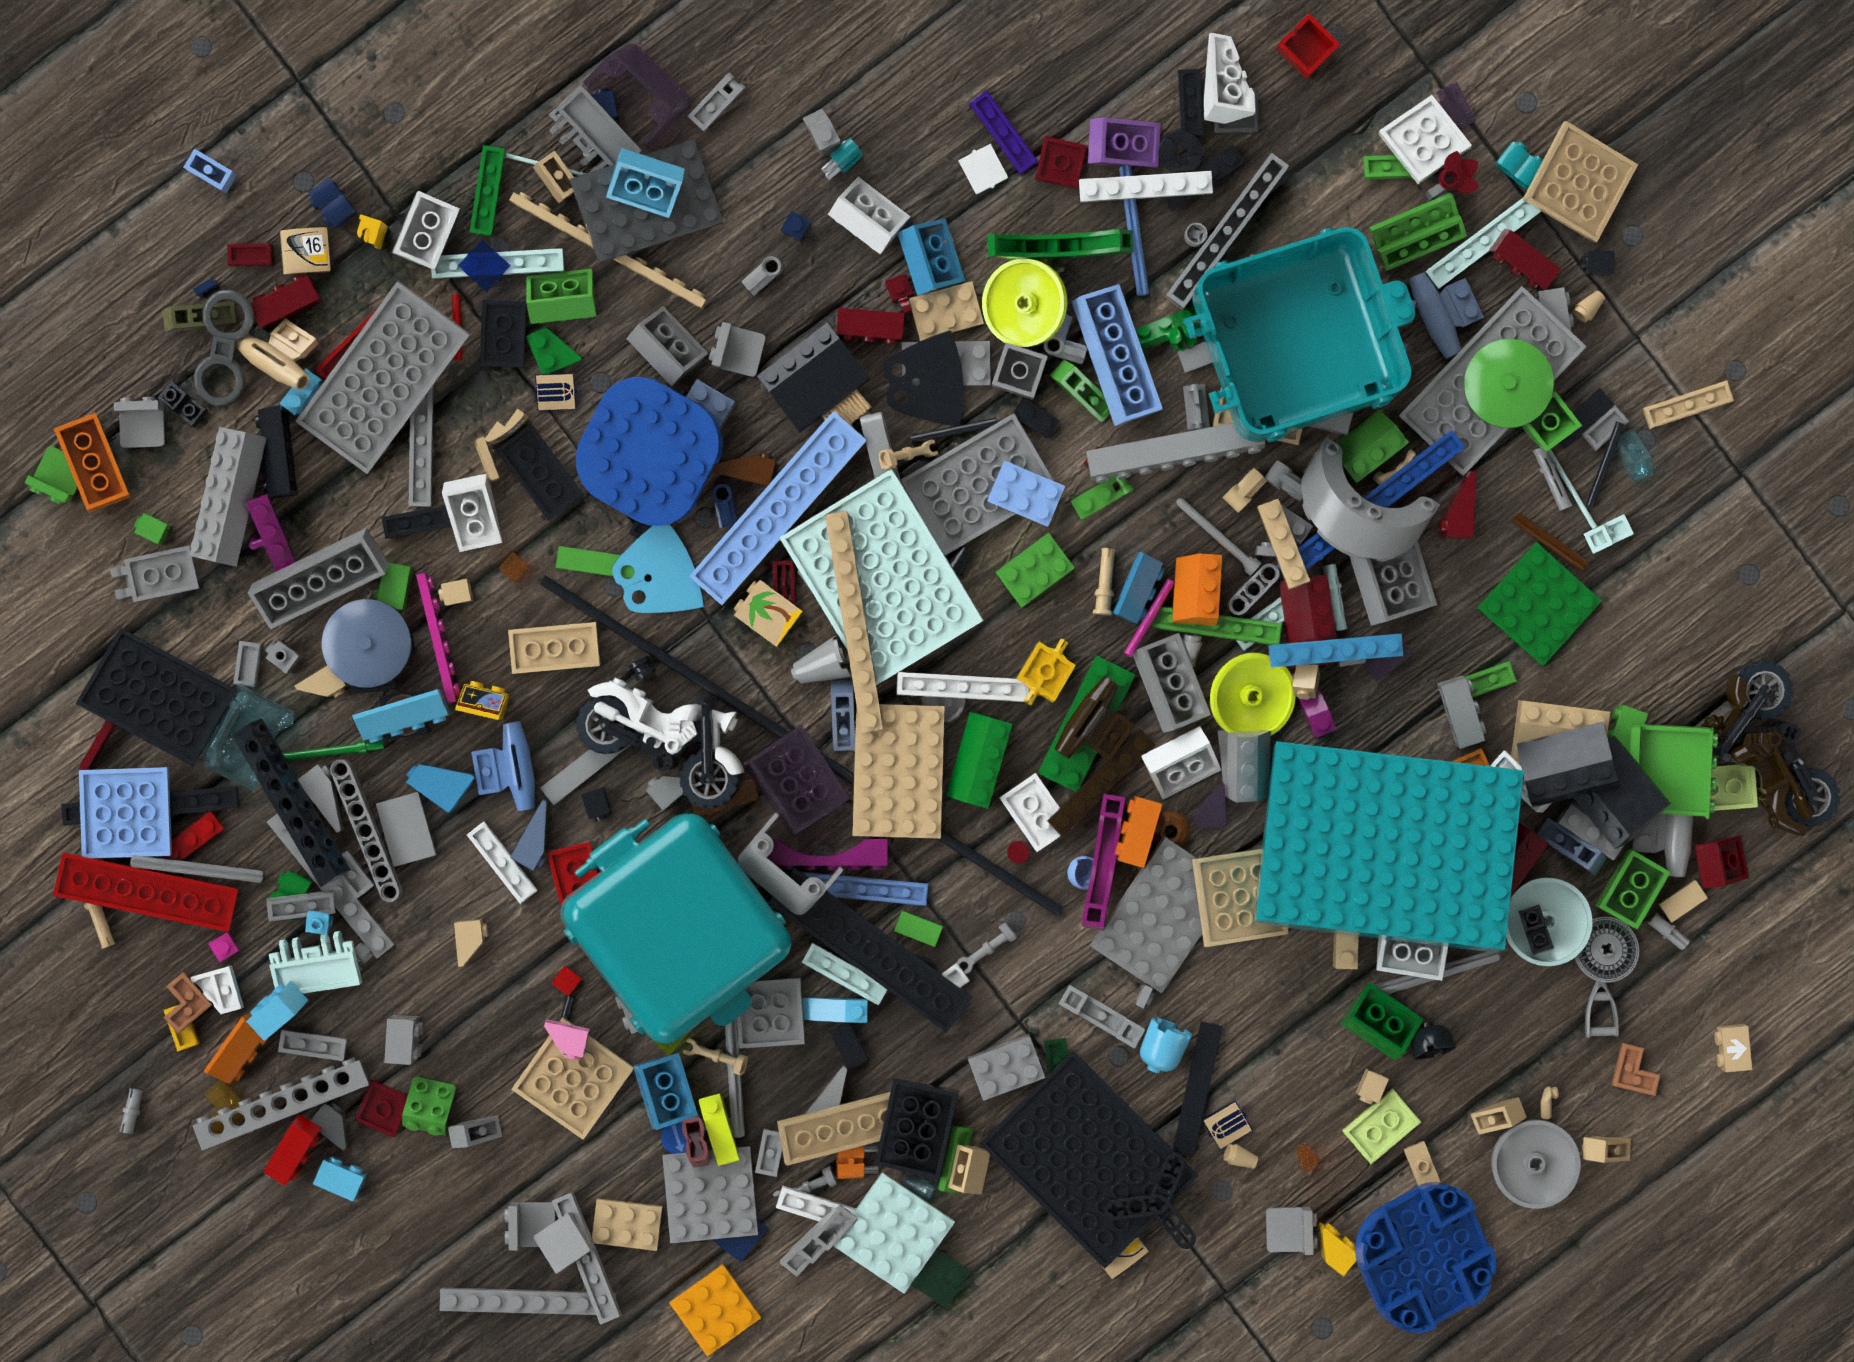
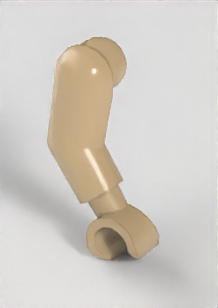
(1380, 477)

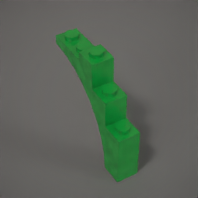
(1061, 245)

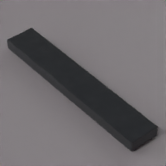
(1197, 1088)

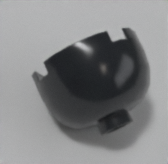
(1431, 1041)

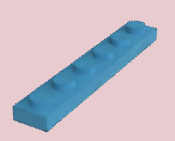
(1335, 650)

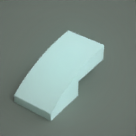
(1608, 533)

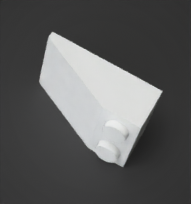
(472, 512)

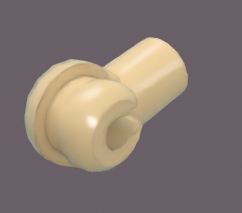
(1546, 1101)

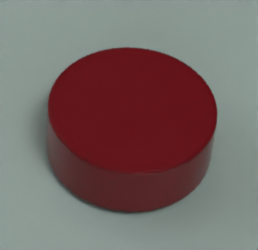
(1018, 852)

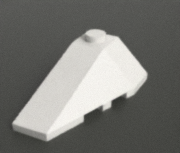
(1226, 88)

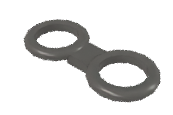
(223, 347)

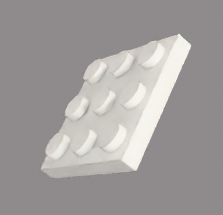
(1424, 139)

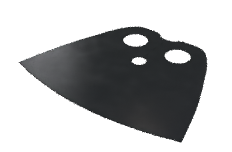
(940, 374)

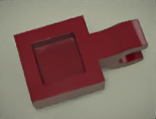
(899, 290)

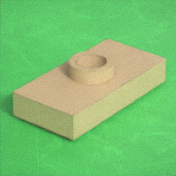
(1421, 1163)

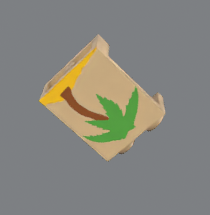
(767, 612)

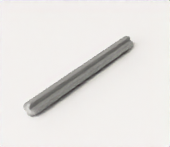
(197, 868)
(1450, 968)
(735, 1082)

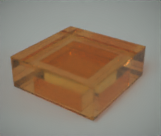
(514, 567)

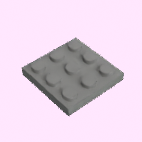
(774, 1014)

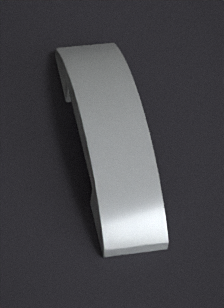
(1102, 1016)

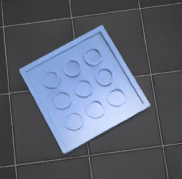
(125, 812)

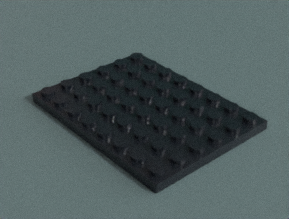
(1078, 1149)

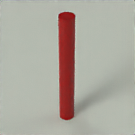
(456, 317)

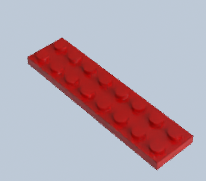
(145, 892)

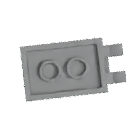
(157, 574)

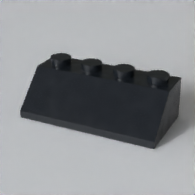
(277, 453)

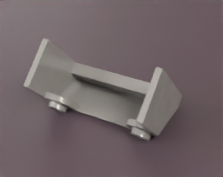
(756, 864)

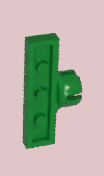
(1168, 329)

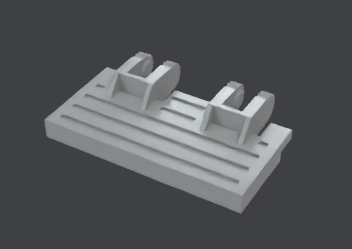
(594, 127)

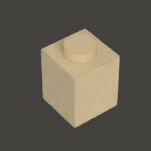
(456, 592)
(1306, 681)
(1371, 1086)

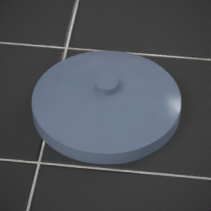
(366, 643)

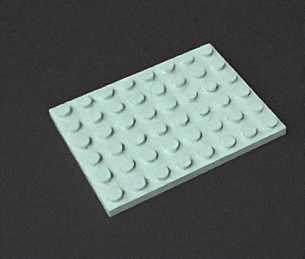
(903, 576)

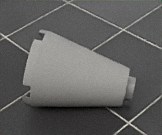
(823, 663)

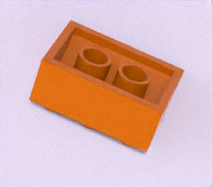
(1197, 589)
(1138, 831)
(235, 1052)

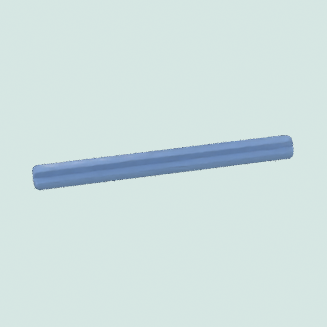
(1133, 224)

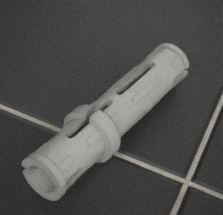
(1552, 478)

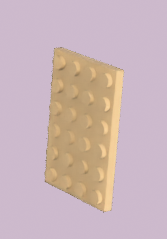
(900, 774)

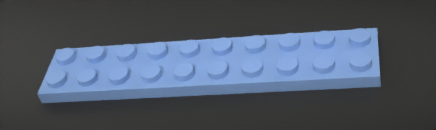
(778, 508)

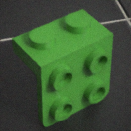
(53, 477)
(428, 1106)

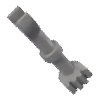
(988, 948)
(828, 1178)

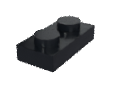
(1035, 418)

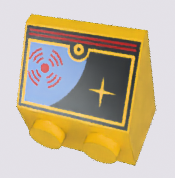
(483, 701)

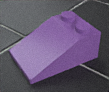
(1124, 142)

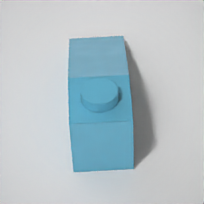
(835, 1009)

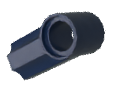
(725, 508)

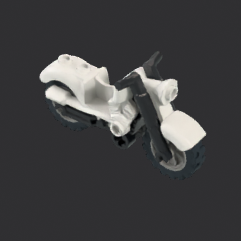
(665, 736)

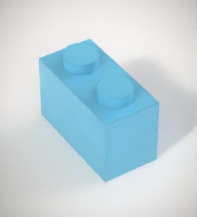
(340, 1178)

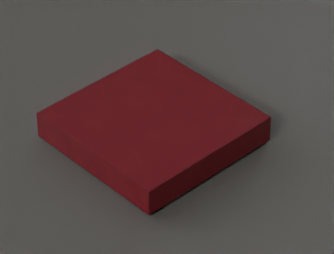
(1061, 162)
(382, 1108)

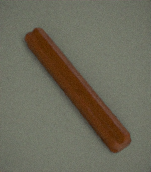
(1550, 542)

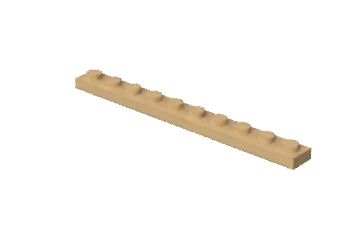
(637, 264)
(854, 621)

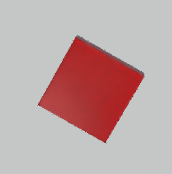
(566, 980)

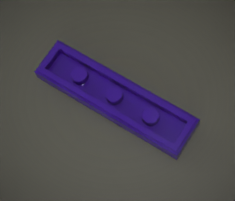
(1003, 132)

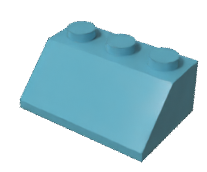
(645, 182)

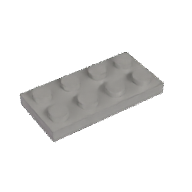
(974, 362)

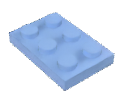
(1026, 493)

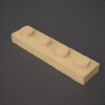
(1283, 544)

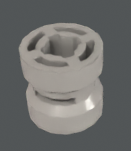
(1197, 232)

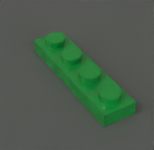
(487, 190)

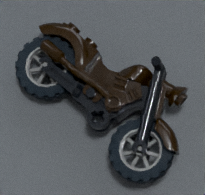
(1785, 780)

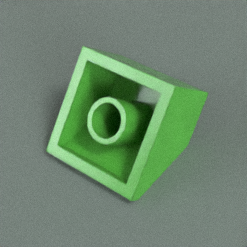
(1553, 424)

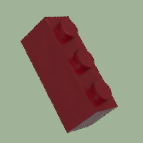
(1524, 260)
(285, 301)
(870, 325)

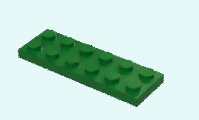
(1072, 771)

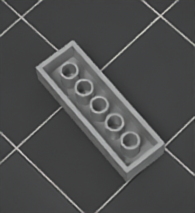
(225, 497)
(318, 578)

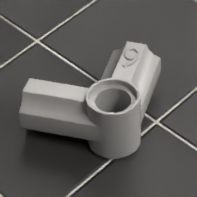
(1068, 350)

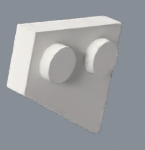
(220, 988)

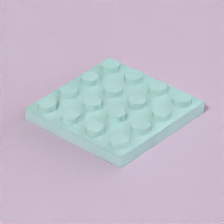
(894, 1232)

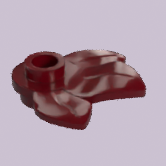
(1461, 173)

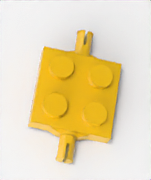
(1045, 672)

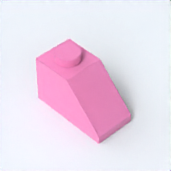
(568, 1038)

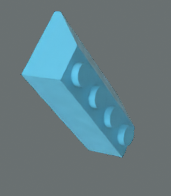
(401, 715)

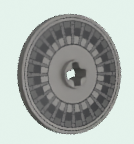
(1623, 949)

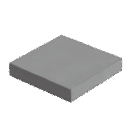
(563, 1243)

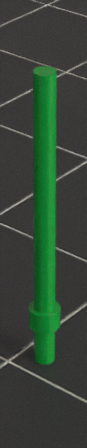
(361, 747)

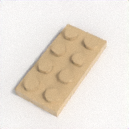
(554, 647)

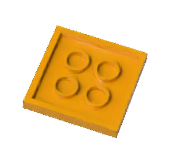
(715, 1309)

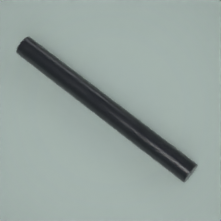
(946, 432)
(1605, 464)

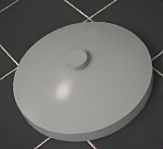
(1535, 1163)

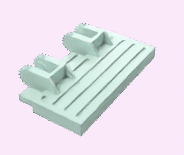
(315, 971)

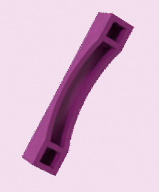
(869, 852)
(1104, 862)

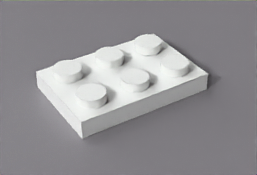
(1031, 808)

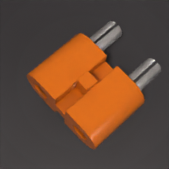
(851, 1165)

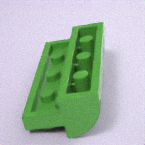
(1417, 232)

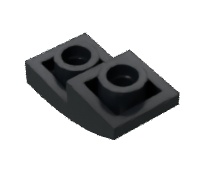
(182, 404)
(1536, 930)

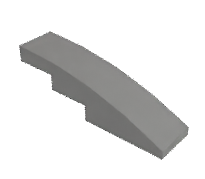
(818, 1239)

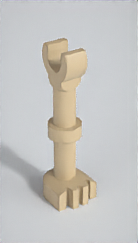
(888, 458)
(739, 1063)

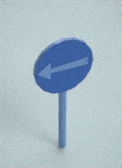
(673, 1138)

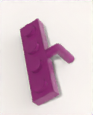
(270, 532)

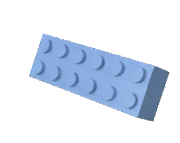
(1116, 355)

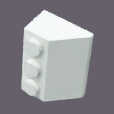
(868, 215)
(425, 230)
(1181, 762)
(1411, 959)

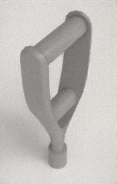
(1601, 996)

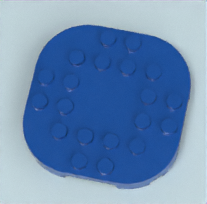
(648, 451)
(1424, 1257)

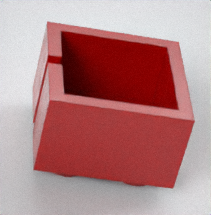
(1308, 47)

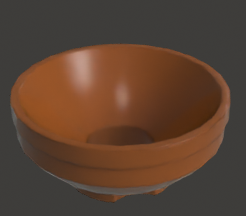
(1176, 819)

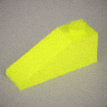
(719, 1129)

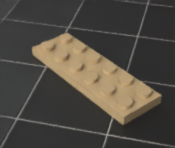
(833, 1129)

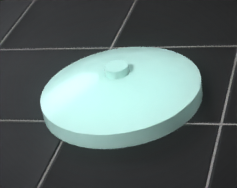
(1566, 918)

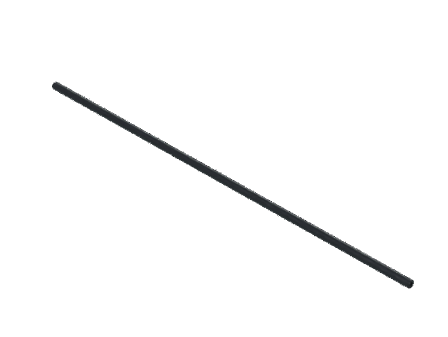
(779, 731)

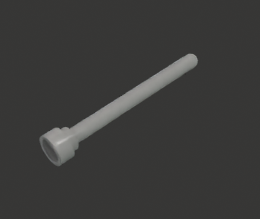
(1248, 562)

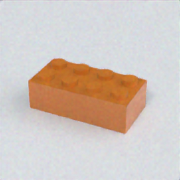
(92, 463)

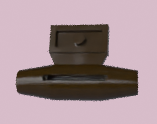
(1095, 724)

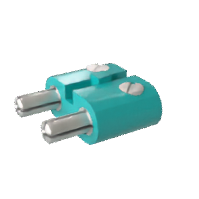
(842, 158)

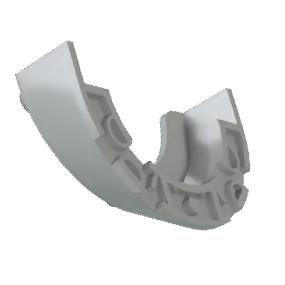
(1352, 521)

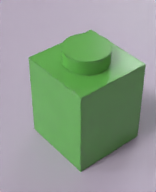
(152, 528)

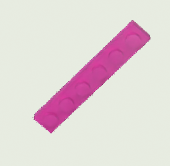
(436, 628)

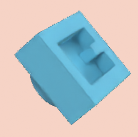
(318, 922)

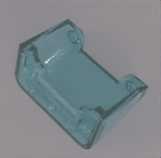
(222, 753)

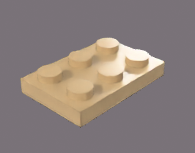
(946, 310)
(627, 1224)

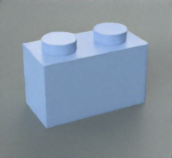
(210, 171)

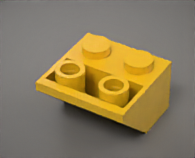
(1336, 1251)

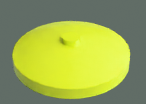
(1024, 302)
(1252, 695)

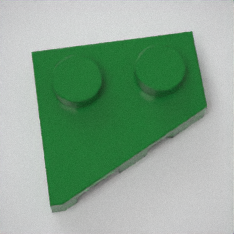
(551, 352)

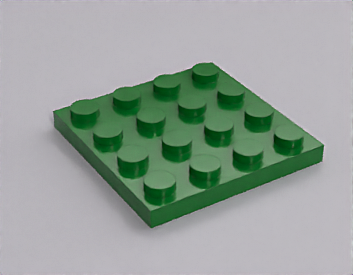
(1539, 604)

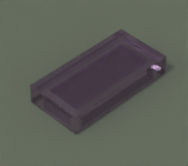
(1456, 105)

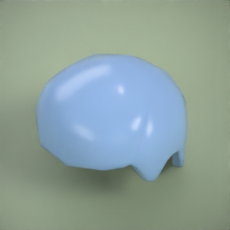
(1080, 872)

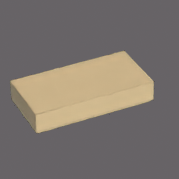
(486, 459)
(1682, 901)

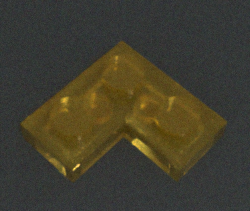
(222, 1096)

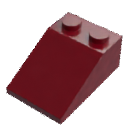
(1458, 517)

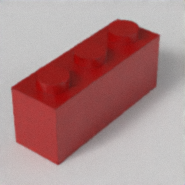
(293, 1150)

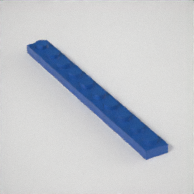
(1393, 488)

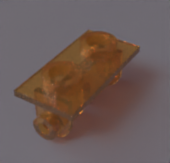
(1308, 1159)

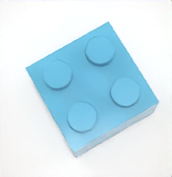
(276, 1009)

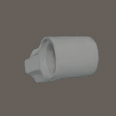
(761, 277)
(1283, 478)

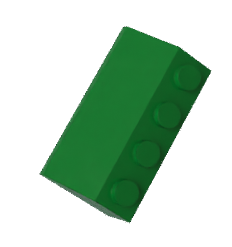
(979, 760)

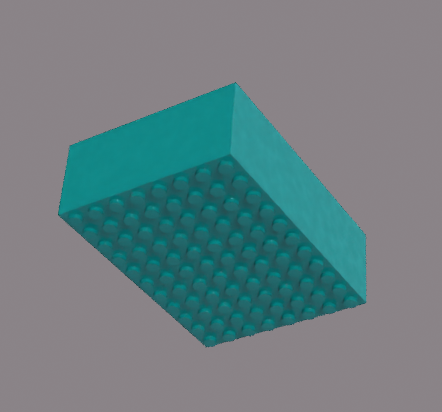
(1389, 847)

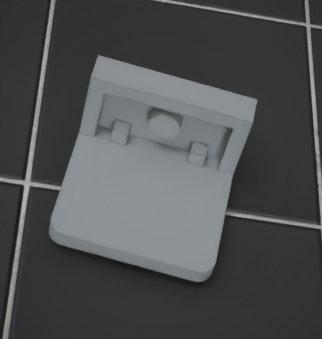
(737, 350)
(141, 422)
(525, 1221)
(1291, 1230)

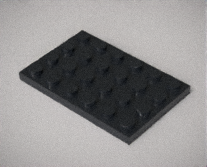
(156, 697)

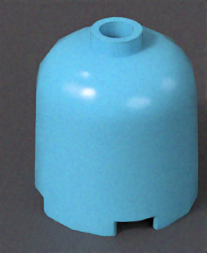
(1163, 1045)

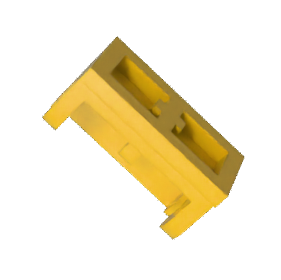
(374, 232)

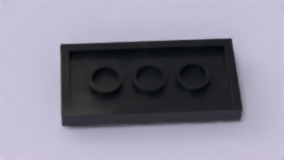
(540, 472)

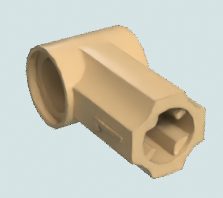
(1242, 492)

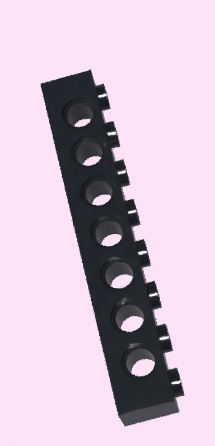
(291, 802)

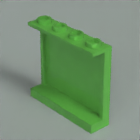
(1679, 764)

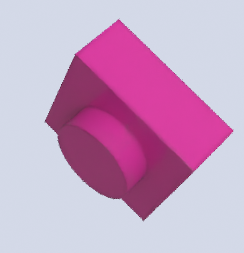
(224, 946)

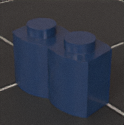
(332, 202)

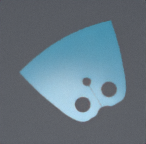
(668, 562)

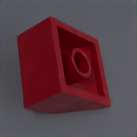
(1721, 861)

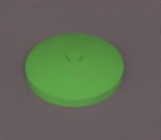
(1508, 383)

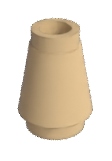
(1589, 306)
(1239, 1156)

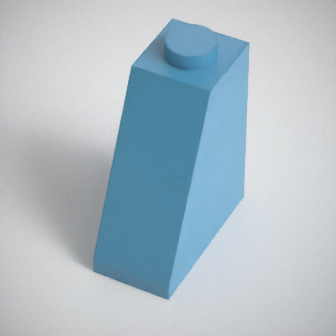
(440, 785)

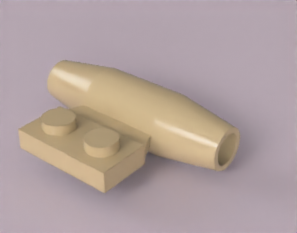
(279, 355)

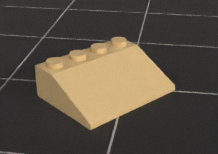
(1542, 719)

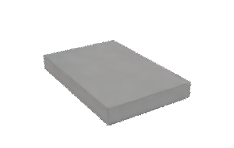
(406, 829)

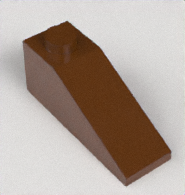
(750, 469)

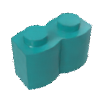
(1519, 164)

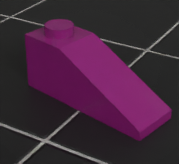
(1317, 715)

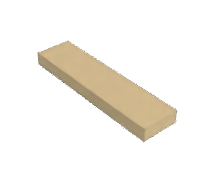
(1688, 404)

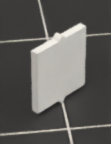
(983, 169)

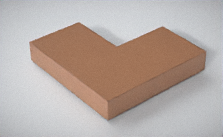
(191, 1004)
(1628, 1072)

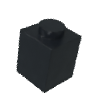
(1598, 263)
(596, 804)

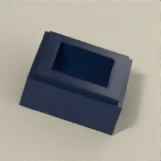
(206, 288)

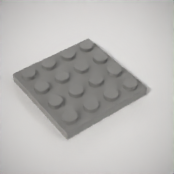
(710, 1198)

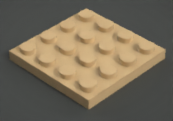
(1580, 181)
(1228, 898)
(573, 1089)

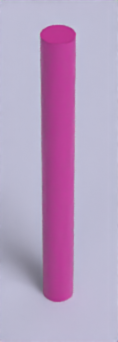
(1149, 618)

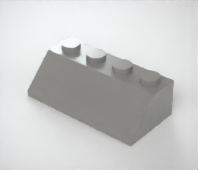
(1171, 683)

